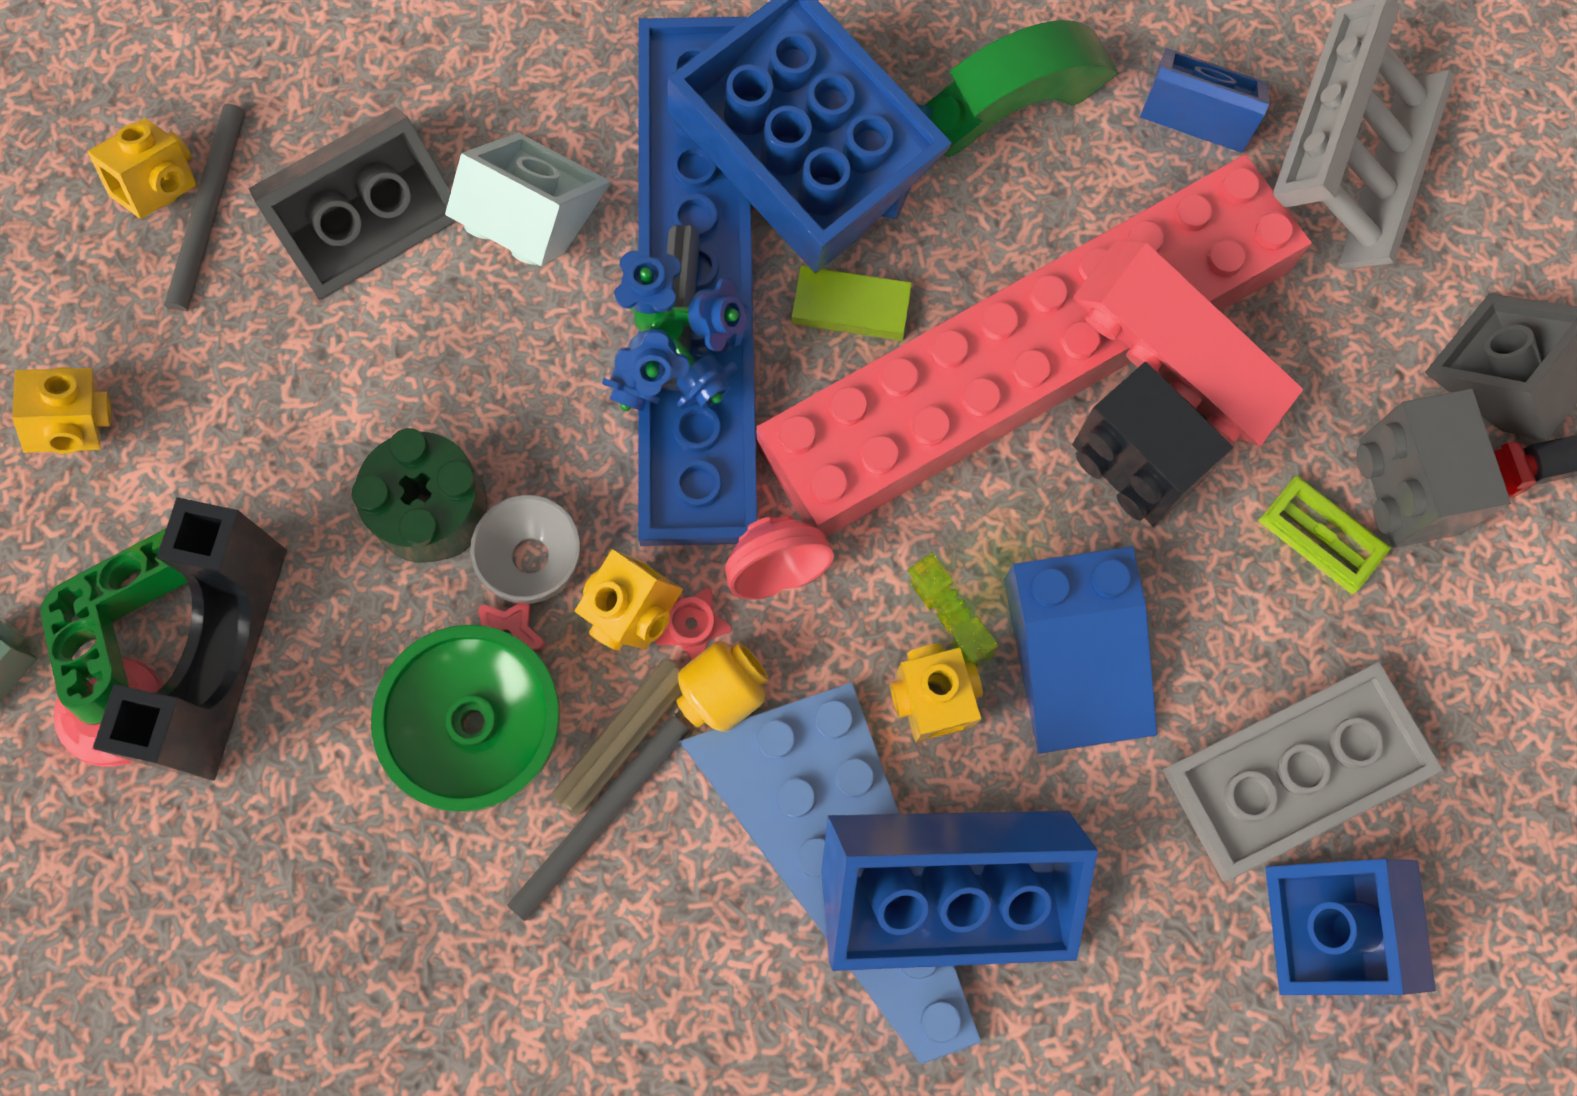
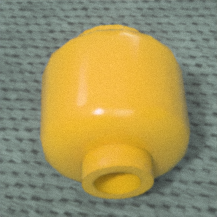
(721, 686)

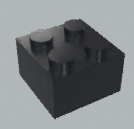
(1148, 445)

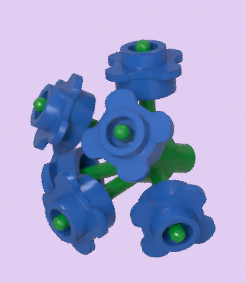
(657, 352)

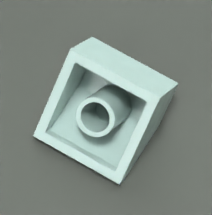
(524, 197)

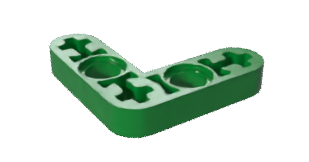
(98, 603)

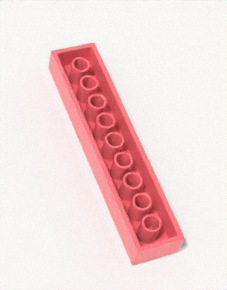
(1012, 354)

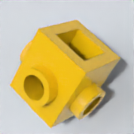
(143, 167)
(59, 410)
(627, 602)
(931, 713)

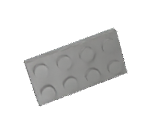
(1301, 771)

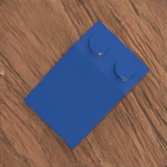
(1083, 648)

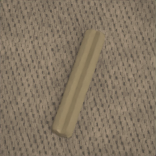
(619, 738)

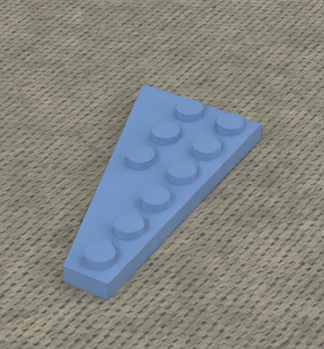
(781, 783)

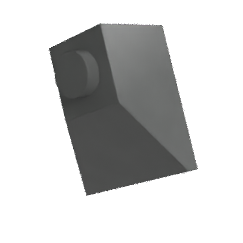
(1517, 362)

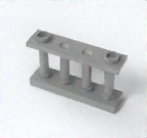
(1329, 127)

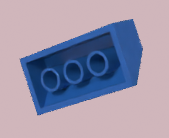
(955, 888)

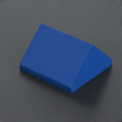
(1206, 100)

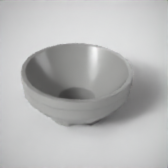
(514, 523)

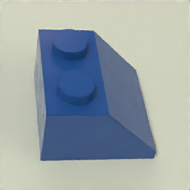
(1350, 928)

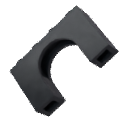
(231, 582)

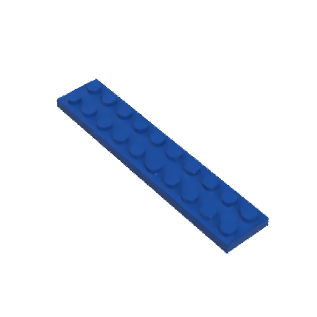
(693, 461)

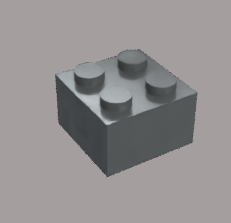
(1432, 469)

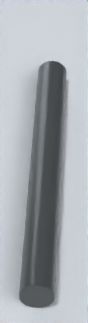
(205, 208)
(598, 818)

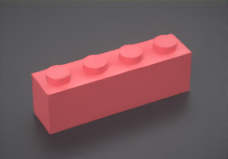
(1186, 342)

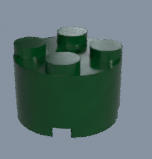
(412, 466)

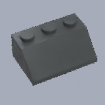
(355, 202)

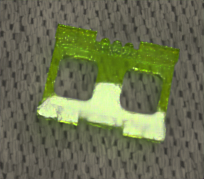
(970, 634)

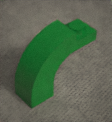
(1028, 66)

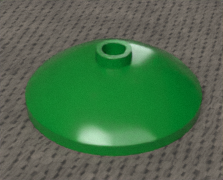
(424, 708)

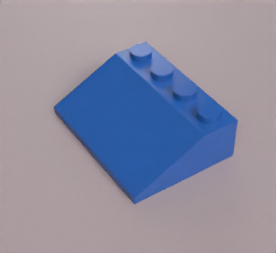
(804, 125)

